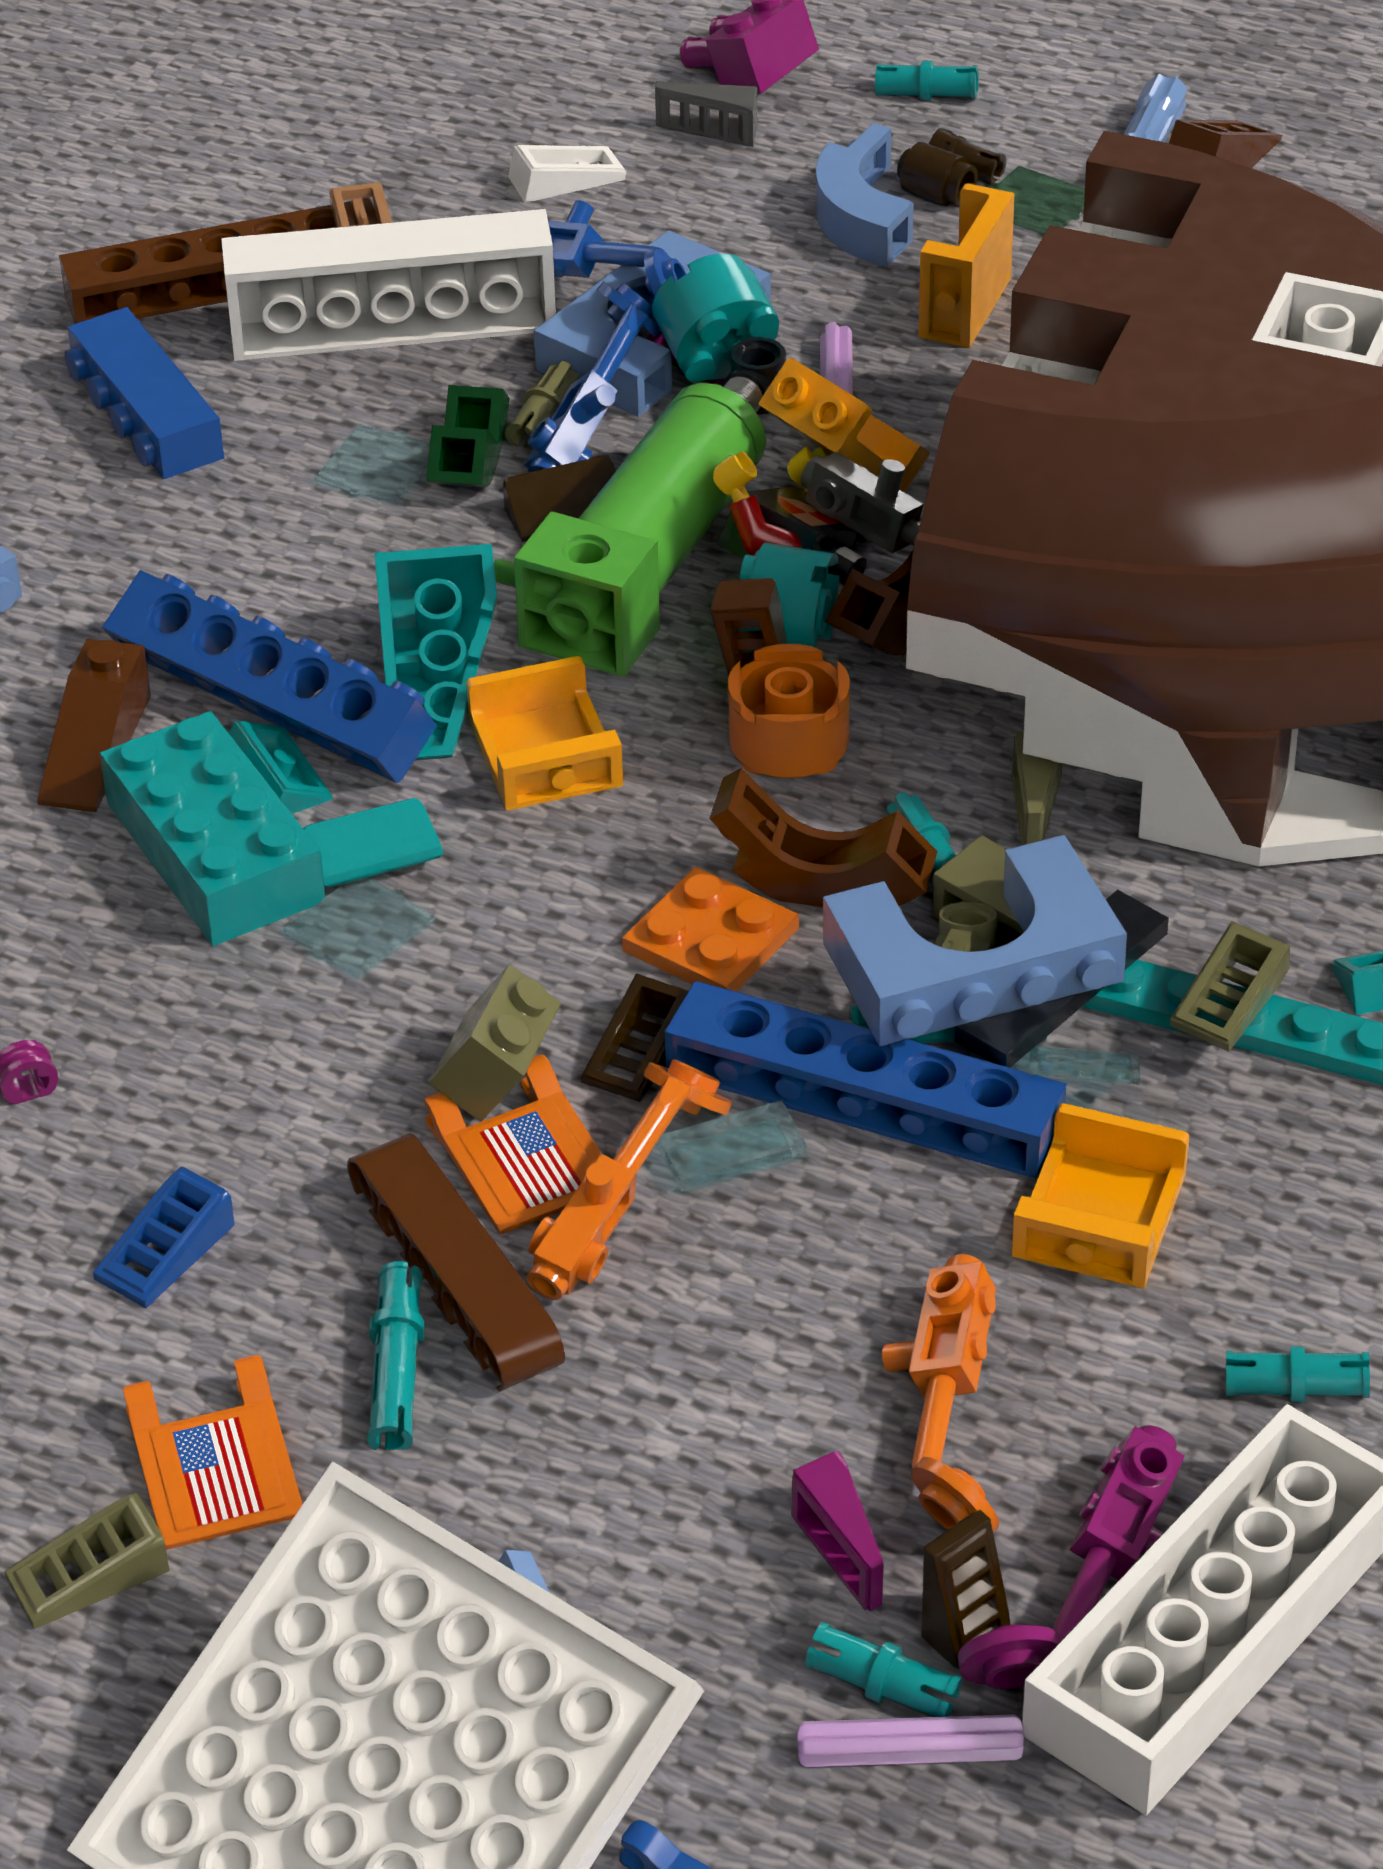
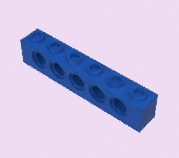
(189, 642)
(847, 1078)

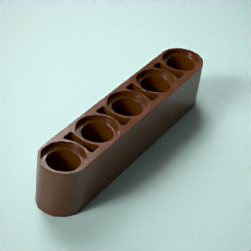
(458, 1259)

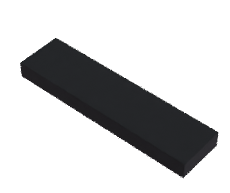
(1013, 1034)

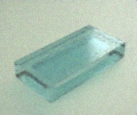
(732, 1147)

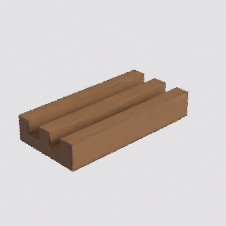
(356, 194)

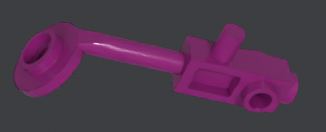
(1109, 1540)

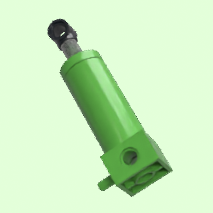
(598, 578)

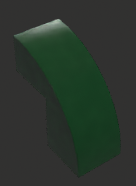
(471, 438)

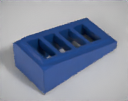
(190, 1204)

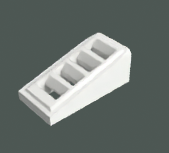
(558, 170)

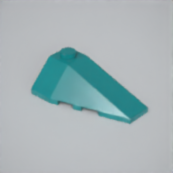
(435, 628)

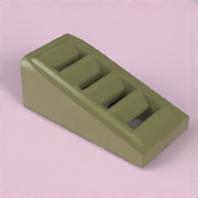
(1035, 791)
(1249, 949)
(122, 1570)

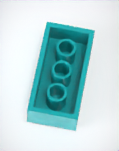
(213, 828)

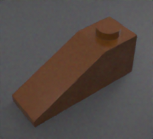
(1225, 139)
(97, 712)

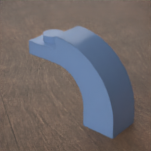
(851, 210)

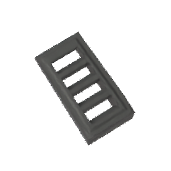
(725, 98)

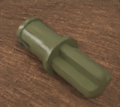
(541, 402)

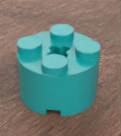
(712, 313)
(803, 588)

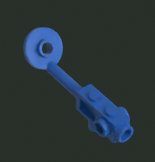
(580, 247)
(587, 399)

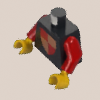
(781, 515)

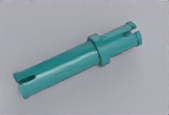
(396, 1336)

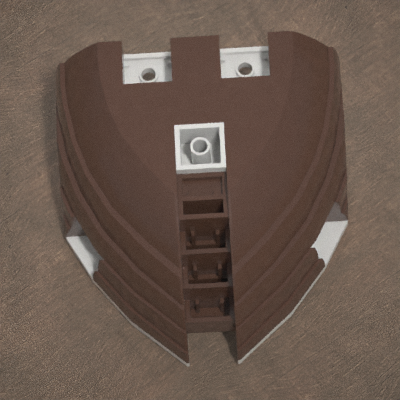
(1177, 502)

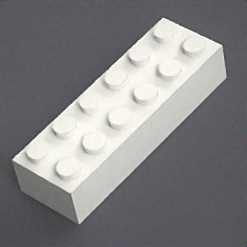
(389, 284)
(1210, 1611)

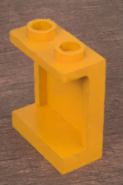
(967, 280)
(838, 421)
(542, 733)
(1102, 1196)

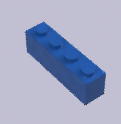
(144, 393)

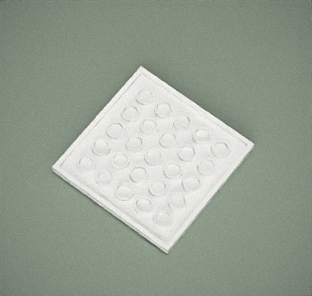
(391, 1713)

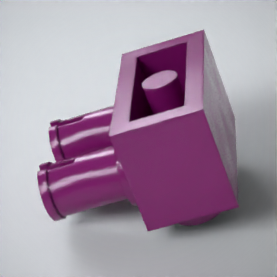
(754, 44)

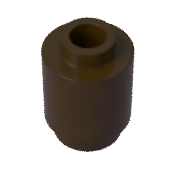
(935, 173)

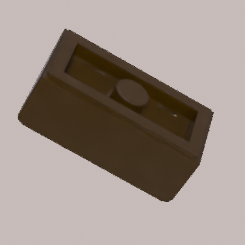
(558, 489)

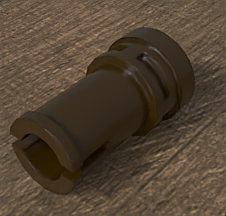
(986, 162)

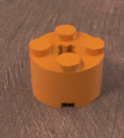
(789, 712)

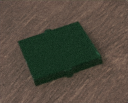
(1042, 199)

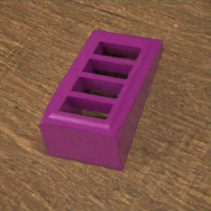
(836, 1524)

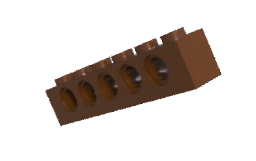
(172, 269)

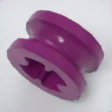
(21, 1057)

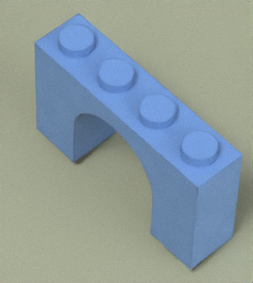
(585, 326)
(921, 988)

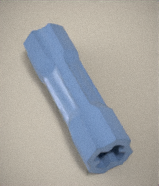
(1158, 108)

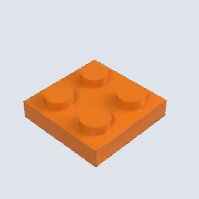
(710, 931)

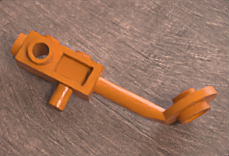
(575, 1242)
(943, 1364)

